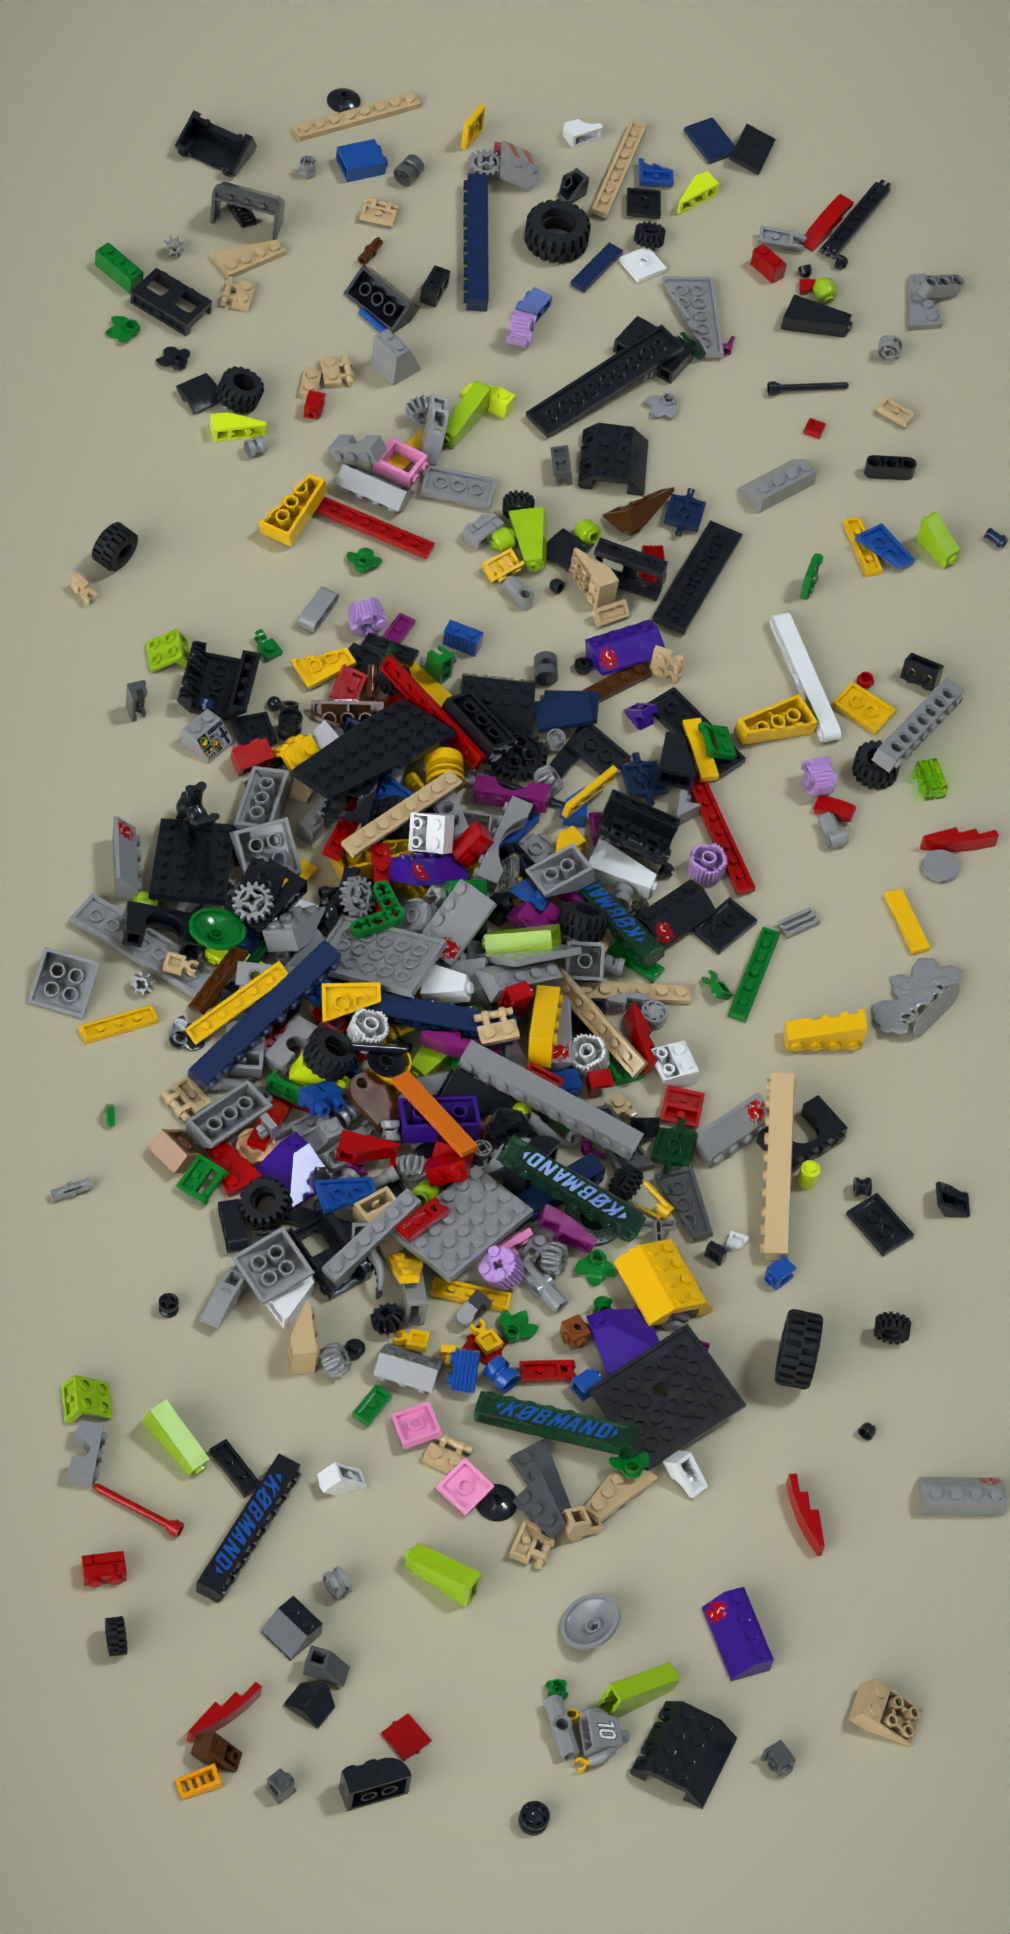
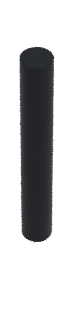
(378, 1048)

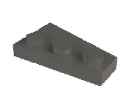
(540, 1506)

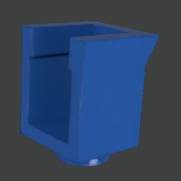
(779, 1273)
(583, 1381)

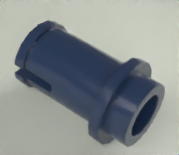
(995, 537)

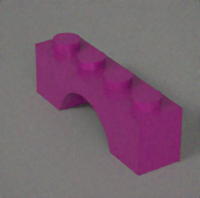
(489, 792)

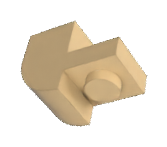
(580, 1524)

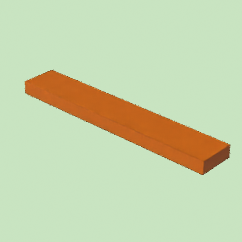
(435, 1114)

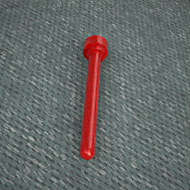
(173, 1527)

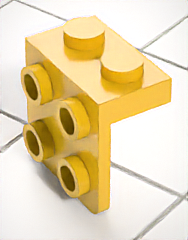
(296, 750)

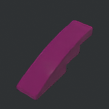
(449, 1043)

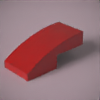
(841, 809)

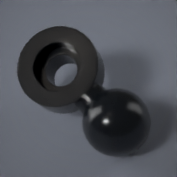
(274, 704)

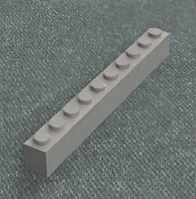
(550, 1100)

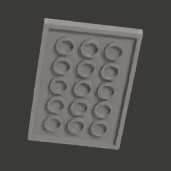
(391, 957)
(479, 1218)

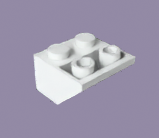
(431, 832)
(676, 1064)

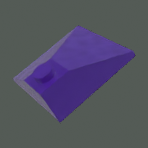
(293, 1164)
(620, 1336)

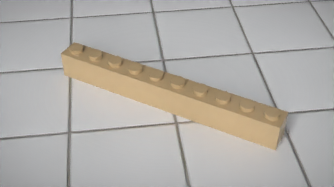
(778, 1166)

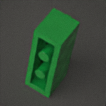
(118, 267)

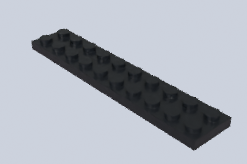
(604, 381)

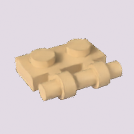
(379, 211)
(243, 296)
(331, 371)
(661, 663)
(496, 1032)
(190, 1094)
(443, 1458)
(525, 1545)

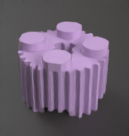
(521, 329)
(366, 617)
(818, 776)
(707, 864)
(502, 1268)

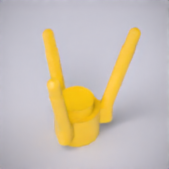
(413, 782)
(663, 1208)

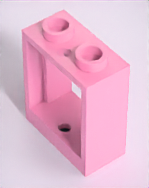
(396, 474)

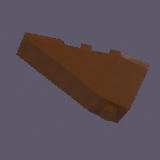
(638, 512)
(338, 710)

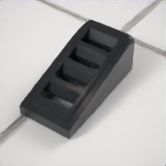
(237, 215)

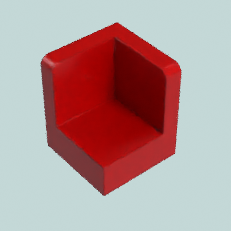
(597, 1080)

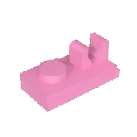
(519, 1238)

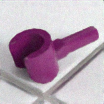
(727, 347)
(586, 1148)
(361, 1170)

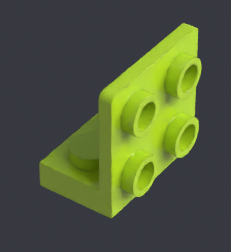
(167, 650)
(86, 1397)

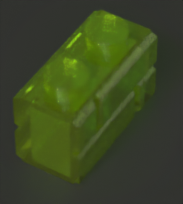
(930, 779)

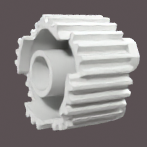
(367, 1027)
(589, 1054)

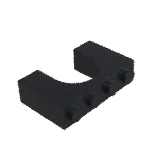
(670, 369)
(142, 916)
(827, 1125)

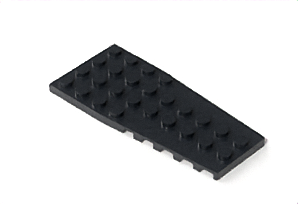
(373, 747)

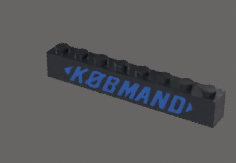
(248, 1528)

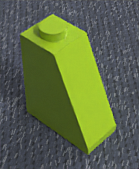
(937, 540)

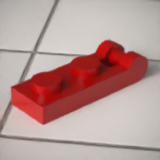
(422, 1219)
(547, 1371)

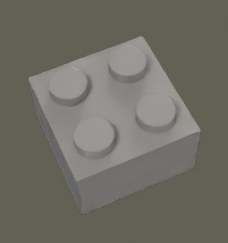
(589, 964)

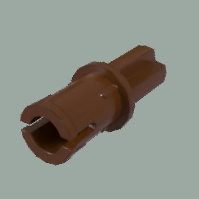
(370, 251)
(371, 681)

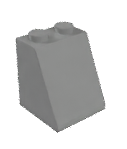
(393, 358)
(468, 967)

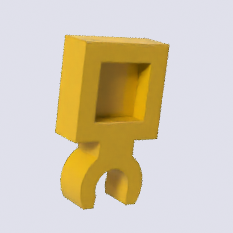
(486, 1339)
(415, 1340)

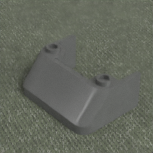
(248, 199)

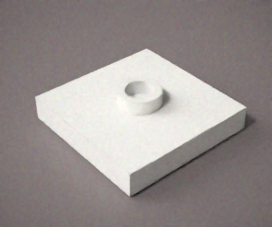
(642, 264)

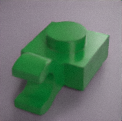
(268, 648)
(718, 987)

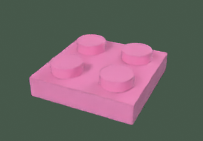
(416, 1425)
(465, 1487)

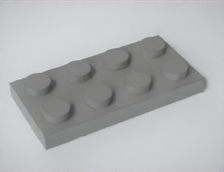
(458, 487)

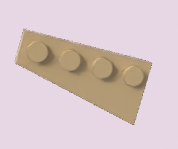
(246, 258)
(615, 1492)

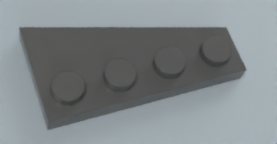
(638, 1158)
(685, 1196)
(538, 1459)

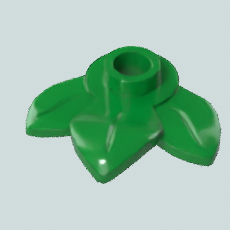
(123, 328)
(363, 560)
(593, 1269)
(518, 1325)
(630, 1467)

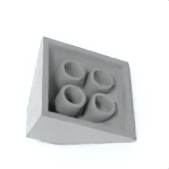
(264, 842)
(63, 982)
(272, 1265)

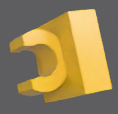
(445, 1351)

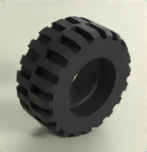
(557, 246)
(798, 1349)

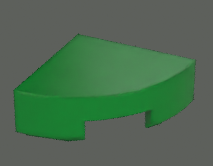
(110, 1111)

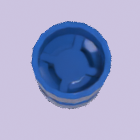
(503, 1375)

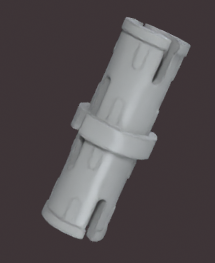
(58, 1194)

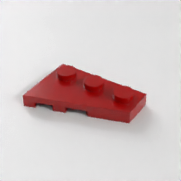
(239, 1169)

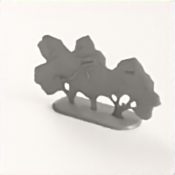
(916, 991)

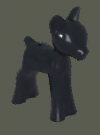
(191, 807)
(333, 909)

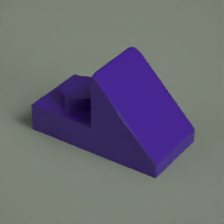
(641, 714)

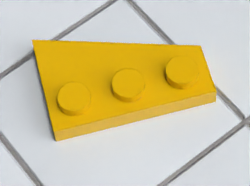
(346, 998)
(405, 1267)

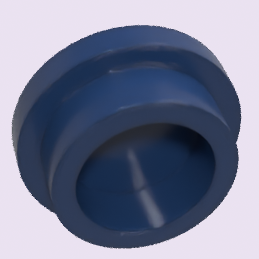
(207, 702)

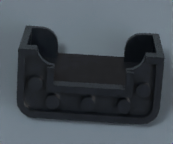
(215, 145)

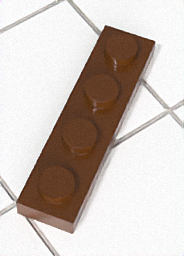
(620, 681)
(217, 980)

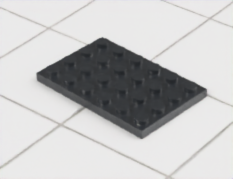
(192, 865)

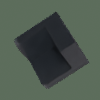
(646, 1125)

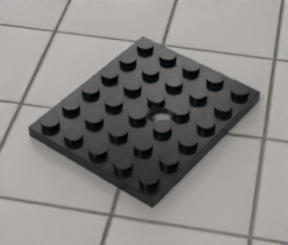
(696, 1400)

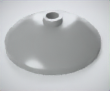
(590, 1621)

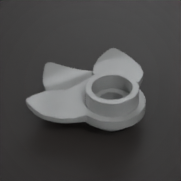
(662, 405)

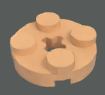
(253, 1156)

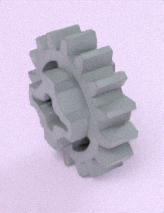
(485, 163)
(357, 896)
(245, 903)

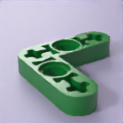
(385, 915)

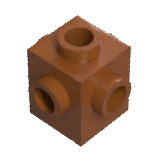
(575, 1332)

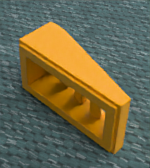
(196, 1775)

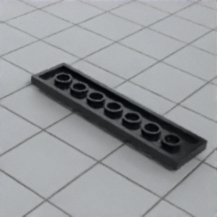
(697, 577)

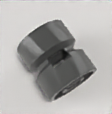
(408, 170)
(545, 668)

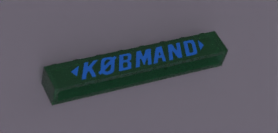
(624, 925)
(571, 1188)
(556, 1424)

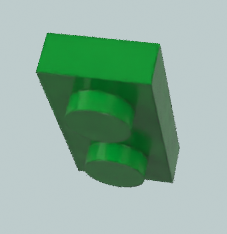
(372, 1405)

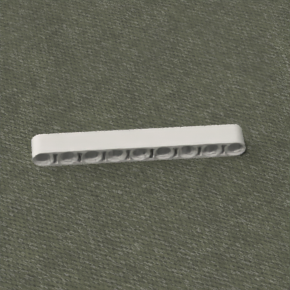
(805, 676)

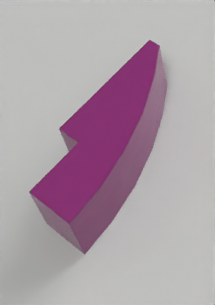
(565, 1229)

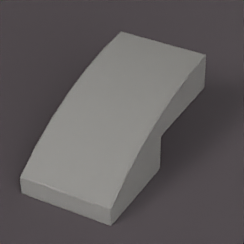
(618, 1002)

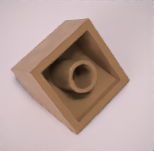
(175, 1150)

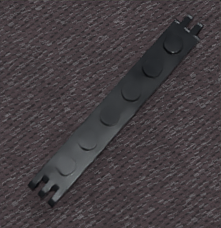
(856, 219)

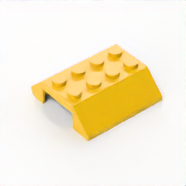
(661, 1281)

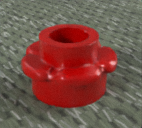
(865, 680)

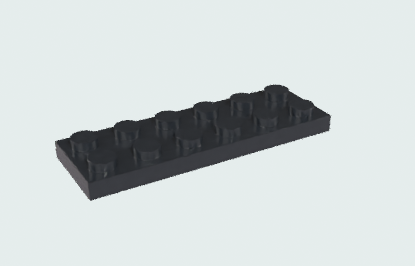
(674, 709)

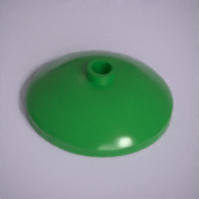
(217, 929)

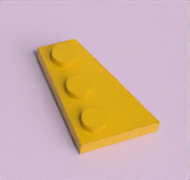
(321, 668)

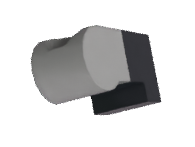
(471, 1308)

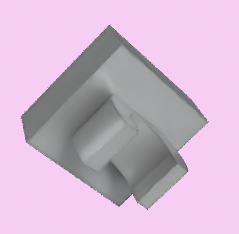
(267, 1127)

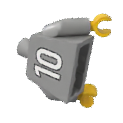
(599, 1735)

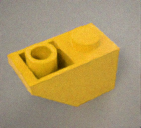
(568, 837)

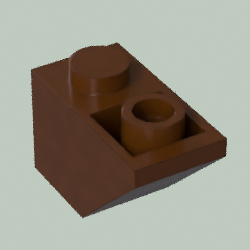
(212, 1748)

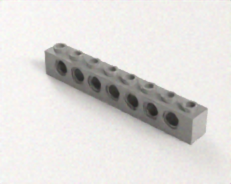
(917, 725)

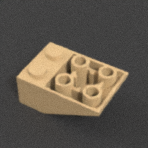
(593, 578)
(368, 1209)
(303, 1347)
(885, 1712)

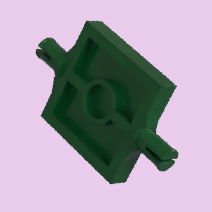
(674, 1146)

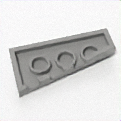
(922, 311)

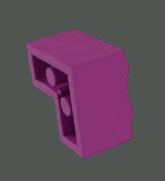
(524, 915)

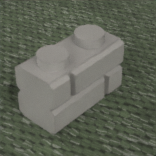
(479, 532)

